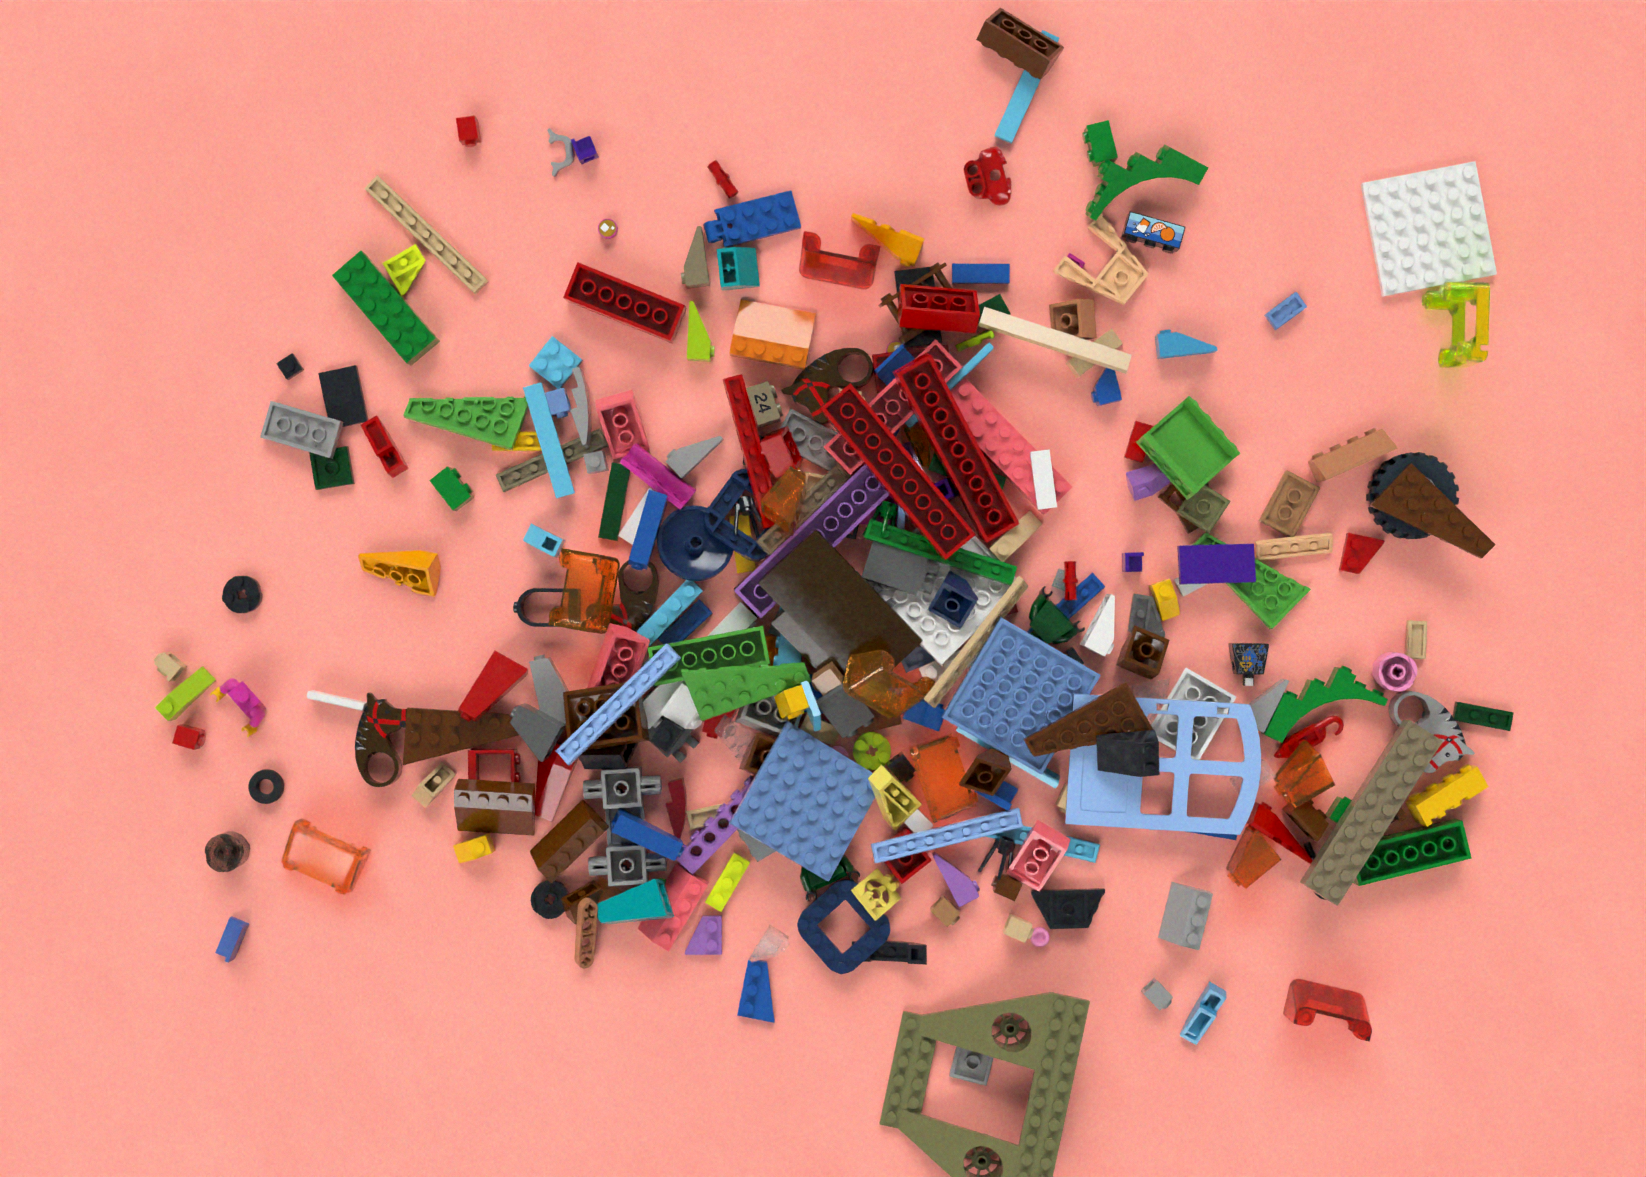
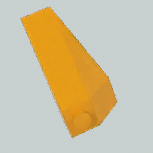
(901, 244)
(412, 568)

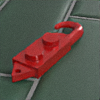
(1313, 734)

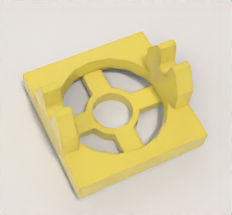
(866, 897)

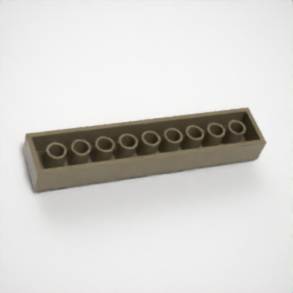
(1371, 811)

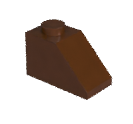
(571, 901)

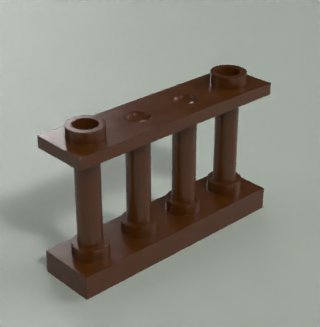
(909, 333)

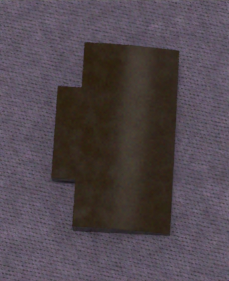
(832, 607)

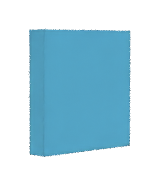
(813, 710)

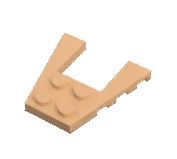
(1120, 275)

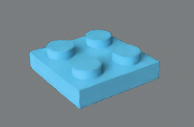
(555, 362)

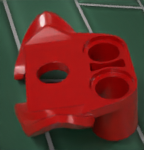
(997, 191)

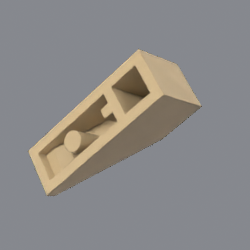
(1080, 366)
(1015, 537)

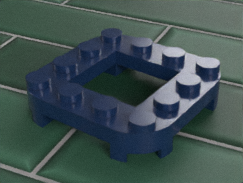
(724, 530)
(821, 943)

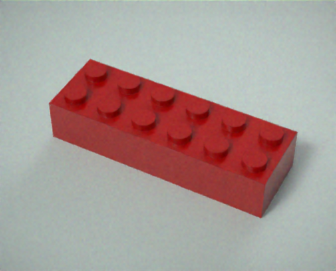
(624, 302)

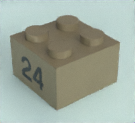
(764, 405)

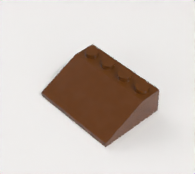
(627, 729)
(495, 806)

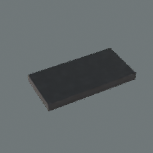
(908, 277)

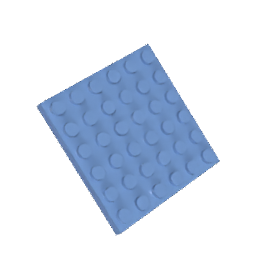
(1017, 690)
(806, 801)

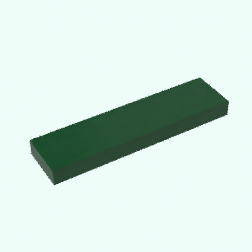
(614, 502)

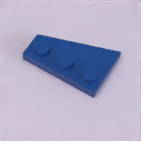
(756, 993)

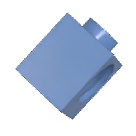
(558, 402)

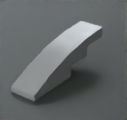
(582, 412)

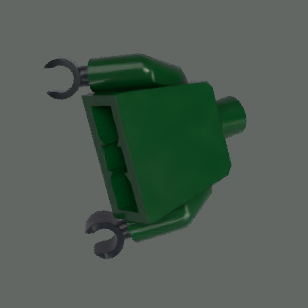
(1050, 621)
(813, 882)

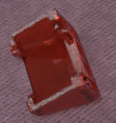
(835, 267)
(1309, 997)

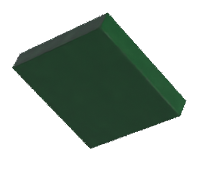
(332, 472)

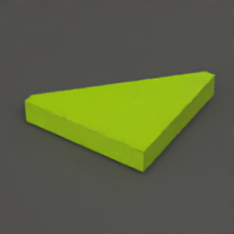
(975, 340)

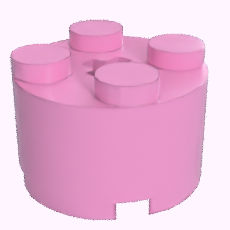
(1404, 675)

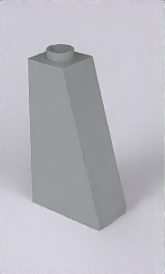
(548, 687)

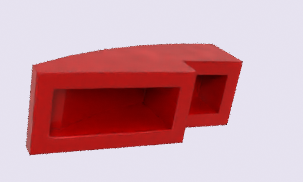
(384, 446)

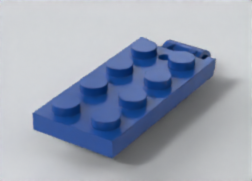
(754, 220)

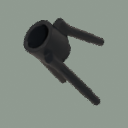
(746, 507)
(1005, 847)

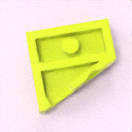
(405, 267)

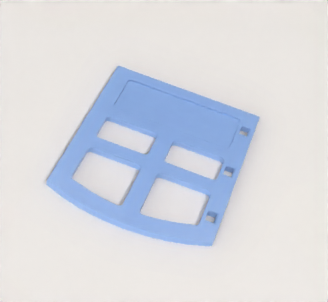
(1115, 798)

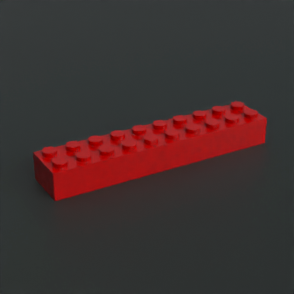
(956, 447)
(897, 471)

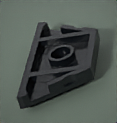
(1068, 906)

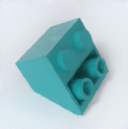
(738, 268)

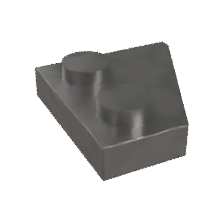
(1145, 615)

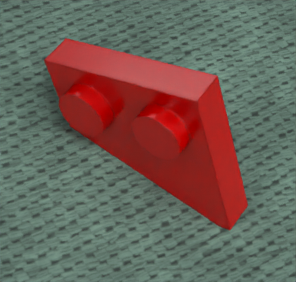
(1358, 552)

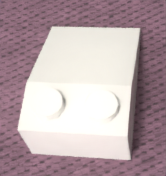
(1101, 629)

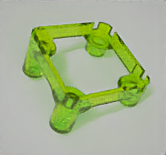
(1453, 298)

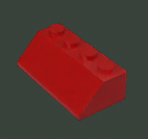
(938, 308)

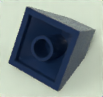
(954, 600)

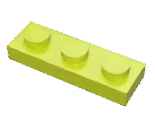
(727, 882)

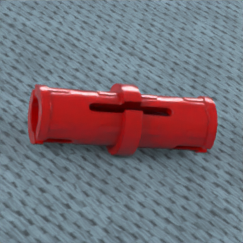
(722, 179)
(1070, 580)

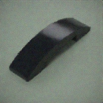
(900, 952)

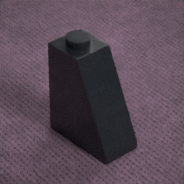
(608, 757)

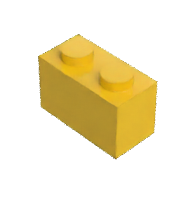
(791, 702)

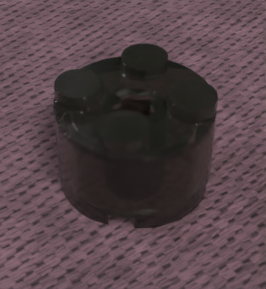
(216, 851)

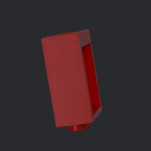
(473, 762)

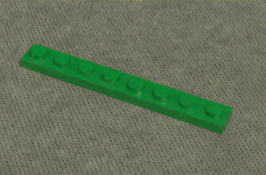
(961, 559)

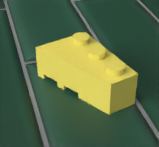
(892, 797)

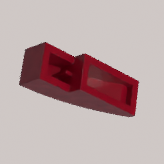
(677, 806)

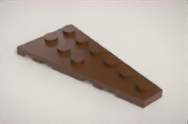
(1425, 507)
(1107, 714)
(442, 732)

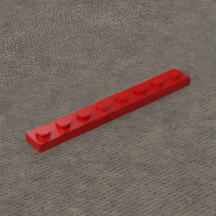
(749, 441)

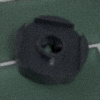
(244, 605)
(543, 907)

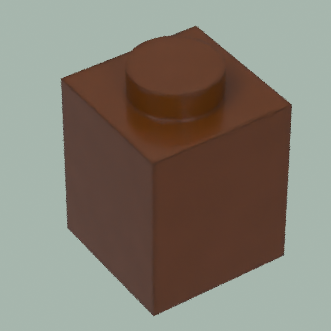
(1007, 886)

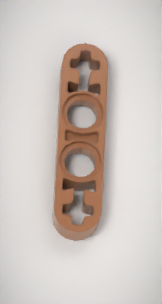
(589, 932)

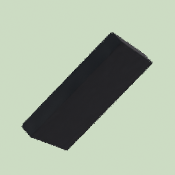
(344, 395)

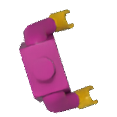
(245, 700)

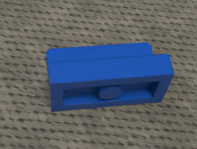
(894, 361)
(1003, 795)
(232, 938)

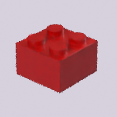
(780, 451)
(906, 866)

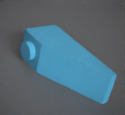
(1179, 345)

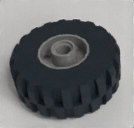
(1390, 469)

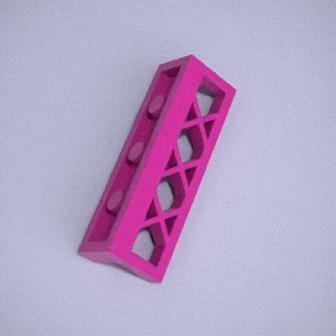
(658, 476)

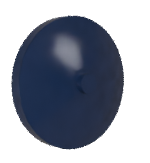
(688, 546)

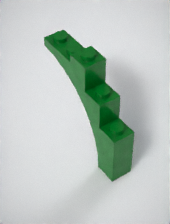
(1139, 169)
(1314, 694)

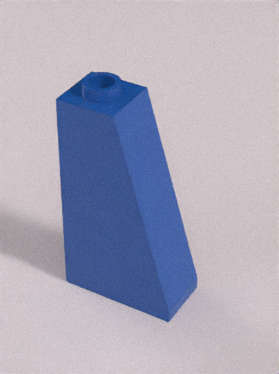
(648, 530)
(646, 834)

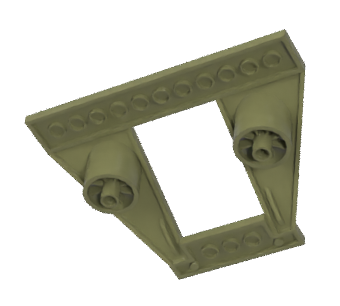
(1048, 1048)

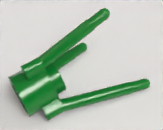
(887, 512)

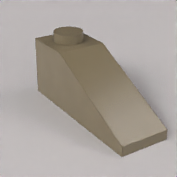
(695, 266)

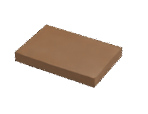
(1289, 504)

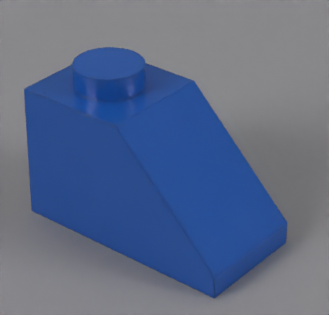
(1106, 388)

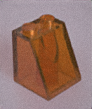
(785, 500)
(1302, 776)
(1251, 858)

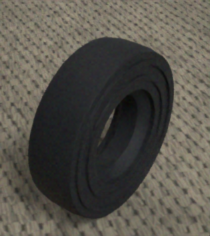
(278, 786)

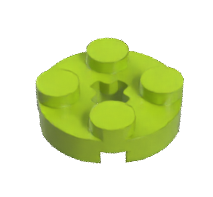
(862, 745)

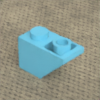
(544, 540)

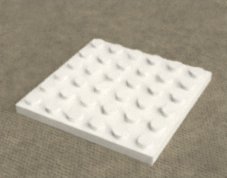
(1428, 228)
(938, 635)

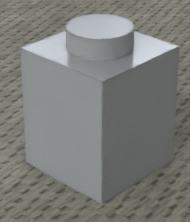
(596, 462)
(1157, 994)

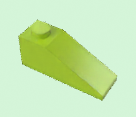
(698, 343)
(185, 694)

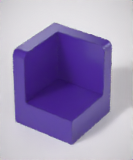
(585, 149)
(1132, 562)

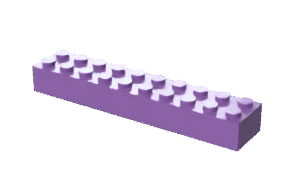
(834, 522)

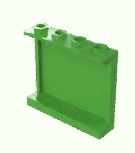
(1188, 447)

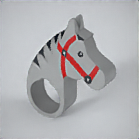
(1438, 722)

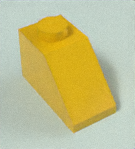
(1165, 599)
(474, 848)

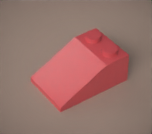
(621, 423)
(1038, 855)

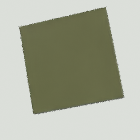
(1204, 508)

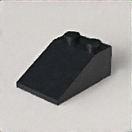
(1129, 753)

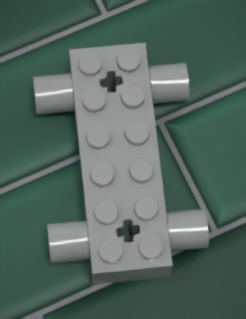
(619, 848)

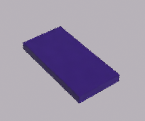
(1216, 564)

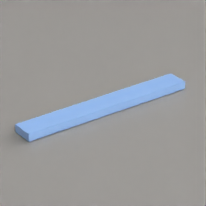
(618, 704)
(946, 835)

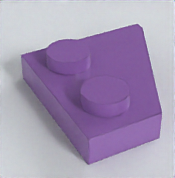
(707, 937)

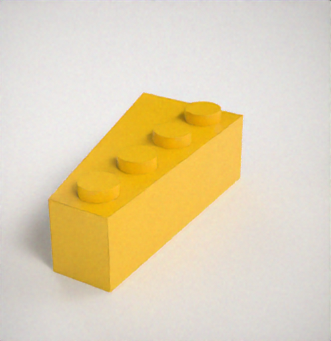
(1446, 794)

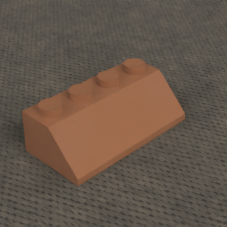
(1351, 455)

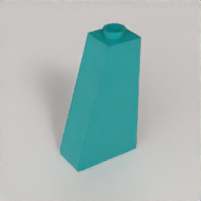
(640, 903)

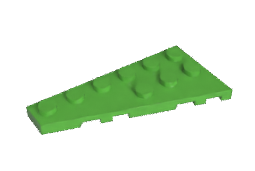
(479, 418)
(1270, 595)
(737, 686)

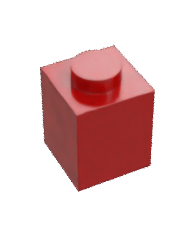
(468, 131)
(189, 737)

